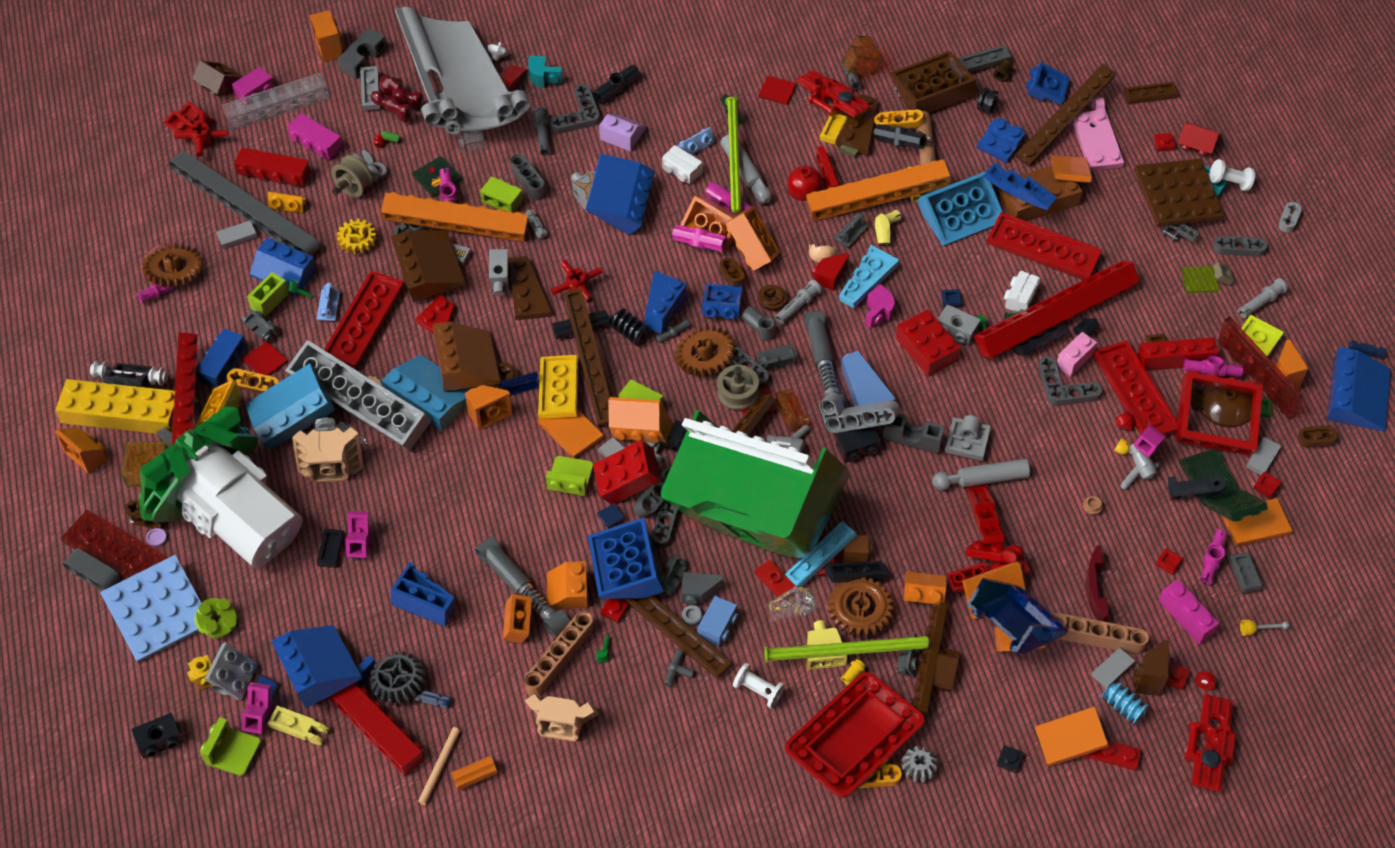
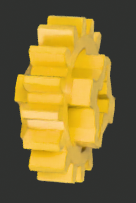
(356, 236)

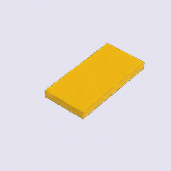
(558, 386)

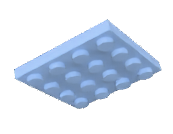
(154, 608)

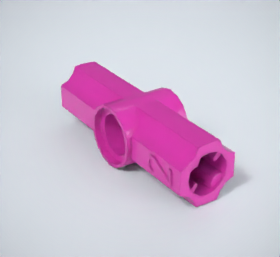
(723, 197)
(699, 238)

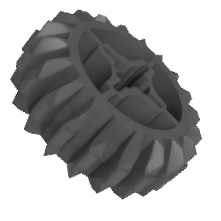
(402, 684)

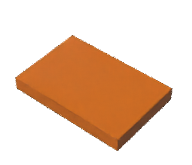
(1071, 168)
(572, 433)
(1261, 527)
(1009, 574)
(1071, 736)

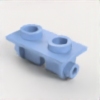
(698, 141)
(328, 303)

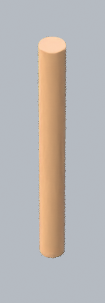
(439, 766)

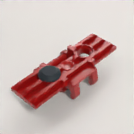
(842, 95)
(1219, 743)

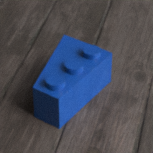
(664, 301)
(422, 597)

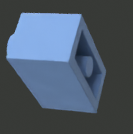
(717, 621)

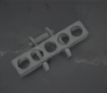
(1180, 233)

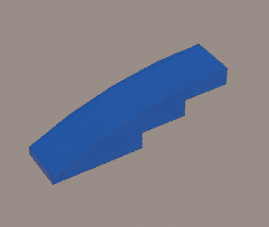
(1016, 185)

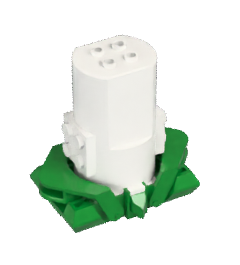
(219, 490)

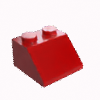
(1198, 138)

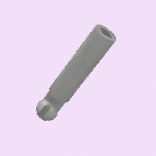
(749, 173)
(983, 474)

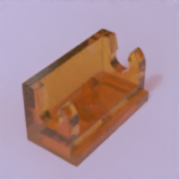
(791, 410)

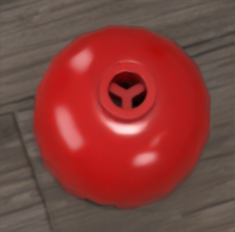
(803, 181)

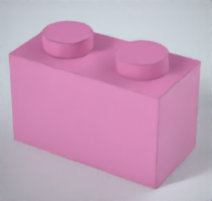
(1076, 354)

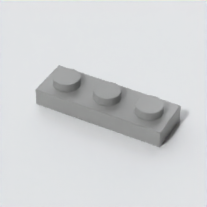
(369, 83)

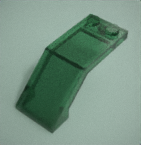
(1233, 502)

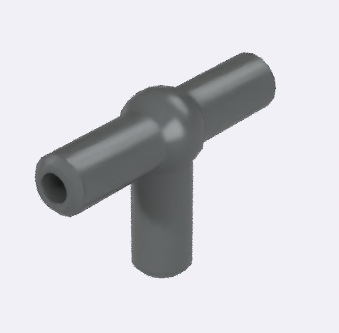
(672, 330)
(675, 667)

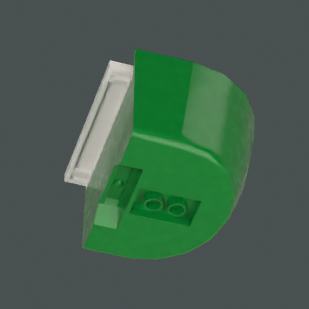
(754, 488)

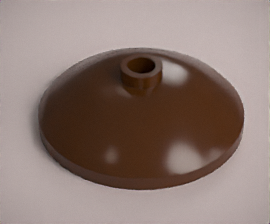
(1224, 409)

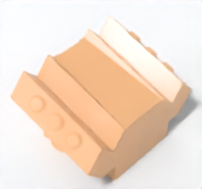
(328, 454)
(560, 717)

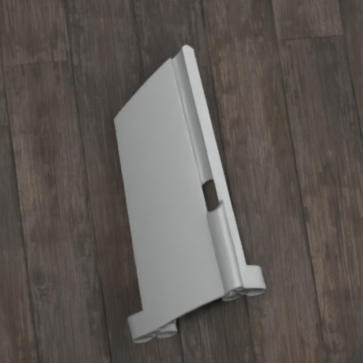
(472, 87)

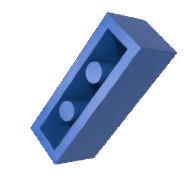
(220, 358)

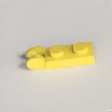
(297, 725)

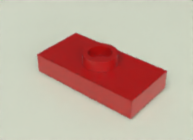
(774, 578)

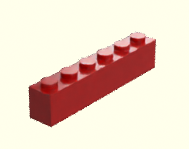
(378, 728)

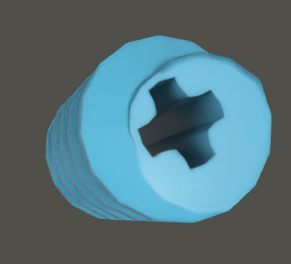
(1125, 702)

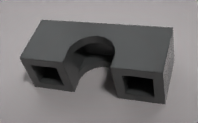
(352, 59)
(924, 438)

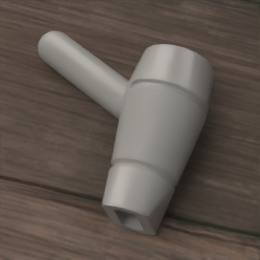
(793, 441)
(1143, 466)

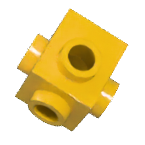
(198, 670)

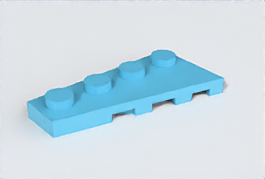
(870, 273)

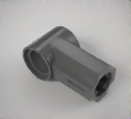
(762, 324)

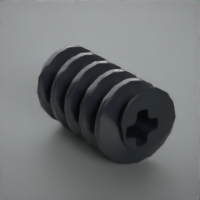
(629, 327)

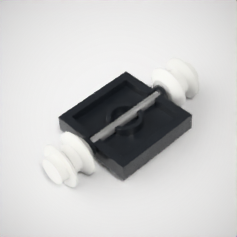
(128, 374)

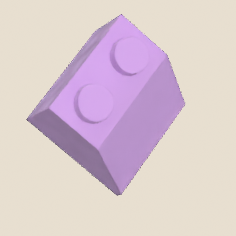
(620, 131)

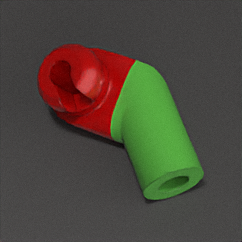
(385, 136)

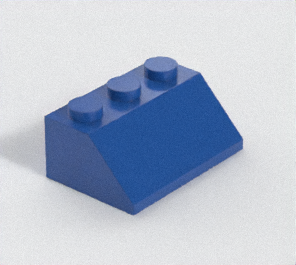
(282, 261)

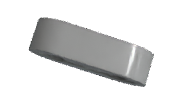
(1293, 218)

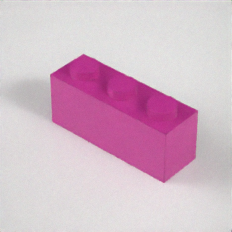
(314, 137)
(1188, 612)

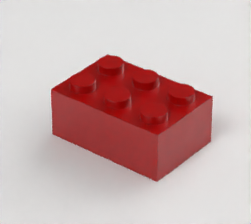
(927, 342)
(627, 472)

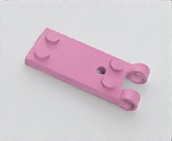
(1097, 142)

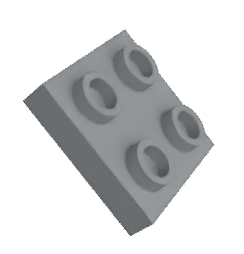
(968, 437)
(231, 672)

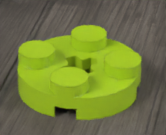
(221, 608)

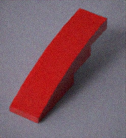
(985, 514)

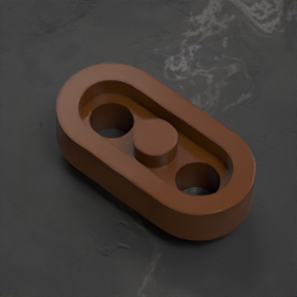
(731, 272)
(1316, 436)

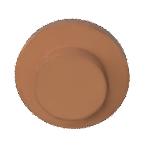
(1092, 505)

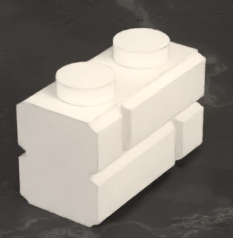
(682, 165)
(1022, 291)

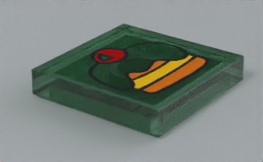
(429, 176)

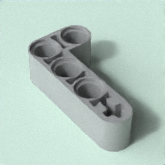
(884, 414)

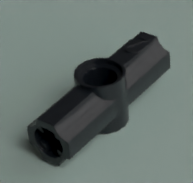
(616, 84)
(900, 136)
(564, 328)

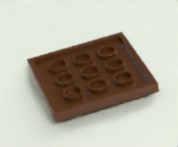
(1178, 192)

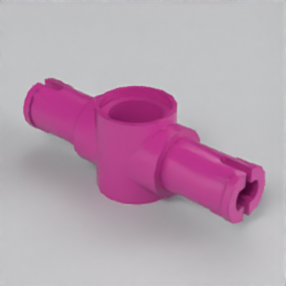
(447, 186)
(1213, 365)
(1210, 563)

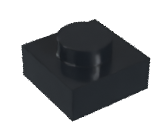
(1086, 326)
(1009, 759)

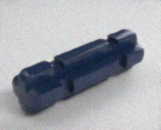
(1368, 349)
(433, 698)

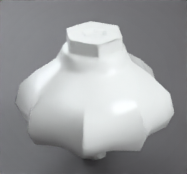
(497, 51)

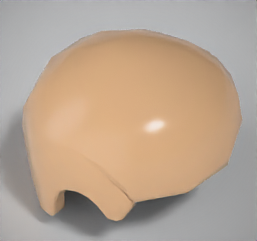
(821, 252)

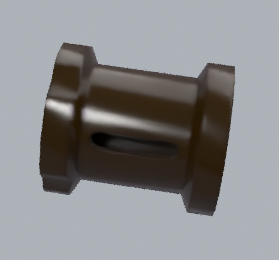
(1003, 70)

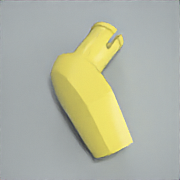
(882, 226)

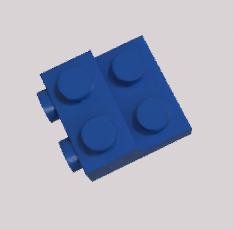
(1047, 83)
(1001, 140)
(721, 300)

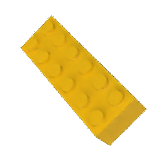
(115, 406)

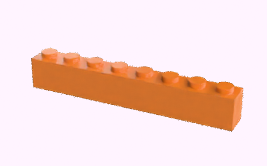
(878, 190)
(454, 216)

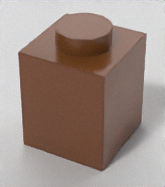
(857, 549)

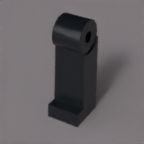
(1196, 488)

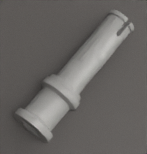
(1268, 293)
(803, 297)

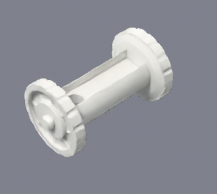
(1243, 178)
(758, 685)

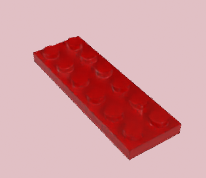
(1044, 246)
(364, 318)
(1135, 388)

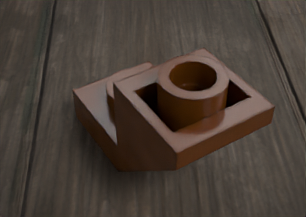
(945, 668)

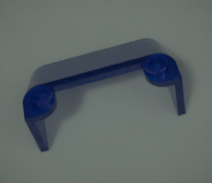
(1016, 615)

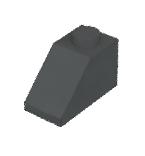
(700, 587)

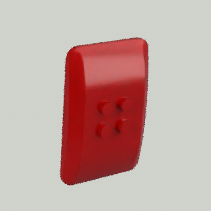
(854, 734)

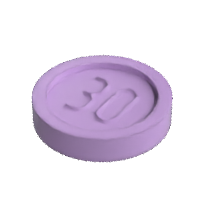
(156, 537)

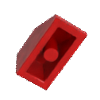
(830, 270)

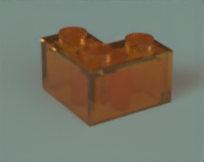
(863, 56)

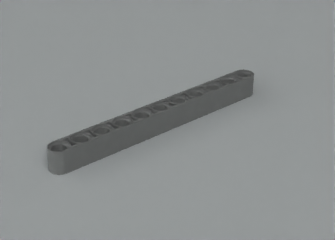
(243, 203)

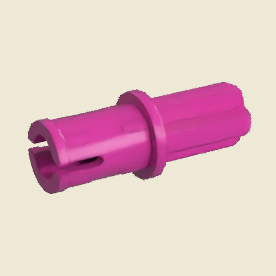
(153, 291)

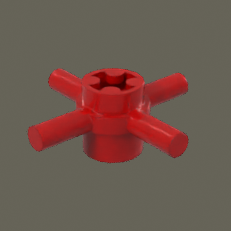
(201, 134)
(576, 279)

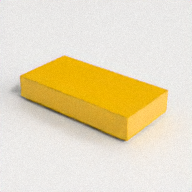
(832, 128)

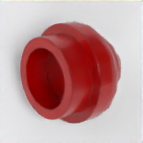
(1125, 421)

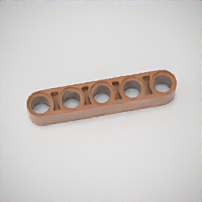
(1107, 630)
(556, 662)

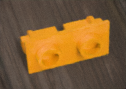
(286, 202)

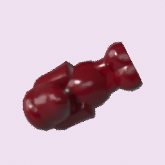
(399, 99)

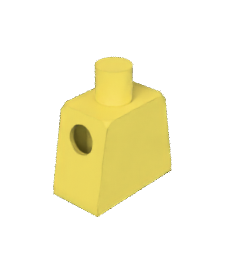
(822, 635)

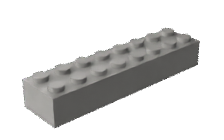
(363, 397)

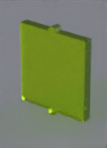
(1199, 279)

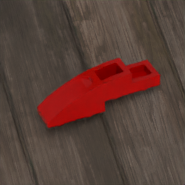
(955, 578)

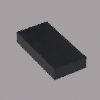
(330, 548)

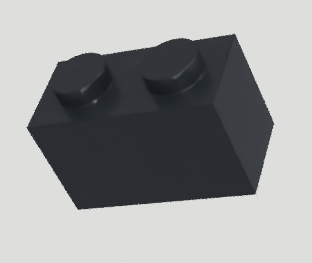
(858, 443)

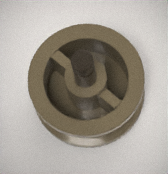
(351, 176)
(738, 387)

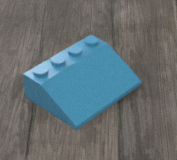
(960, 208)
(421, 386)
(289, 407)

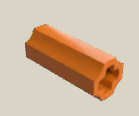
(474, 772)

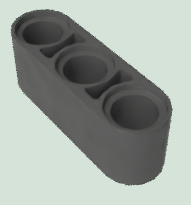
(527, 177)
(650, 498)
(91, 570)

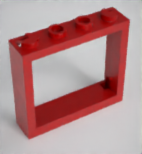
(1213, 441)

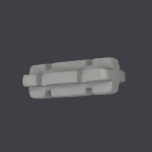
(536, 224)

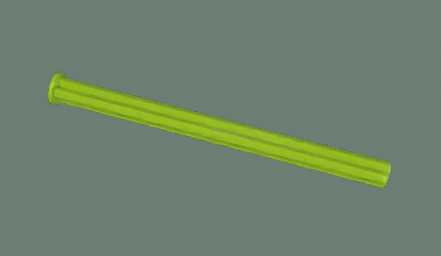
(732, 103)
(845, 648)

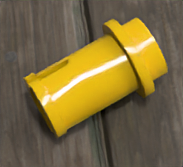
(856, 668)

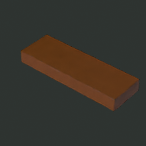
(1150, 93)

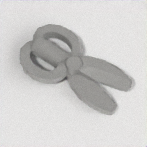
(372, 166)

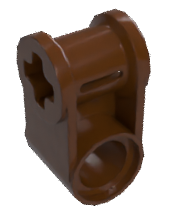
(132, 511)

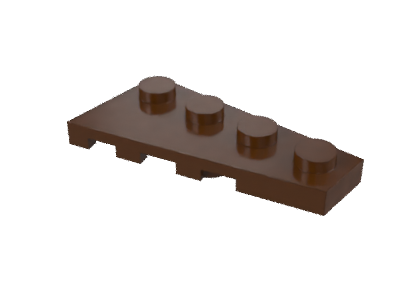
(858, 130)
(527, 292)

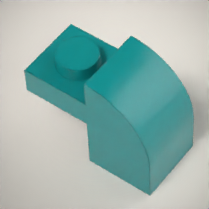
(540, 73)

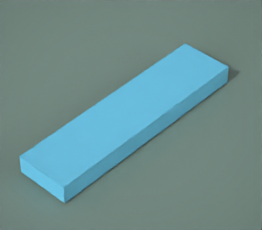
(821, 554)

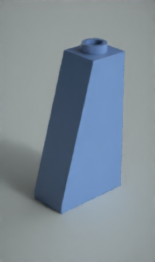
(863, 382)

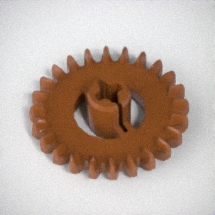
(189, 256)
(705, 343)
(852, 620)

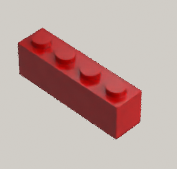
(272, 167)
(1173, 353)

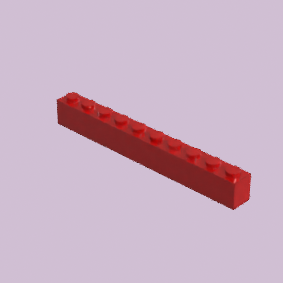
(1056, 309)

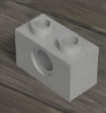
(959, 324)

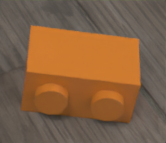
(924, 588)
(517, 618)

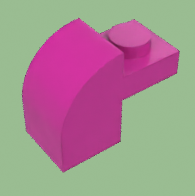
(881, 305)
(1149, 441)
(358, 534)
(258, 708)

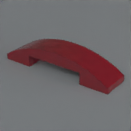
(1097, 605)

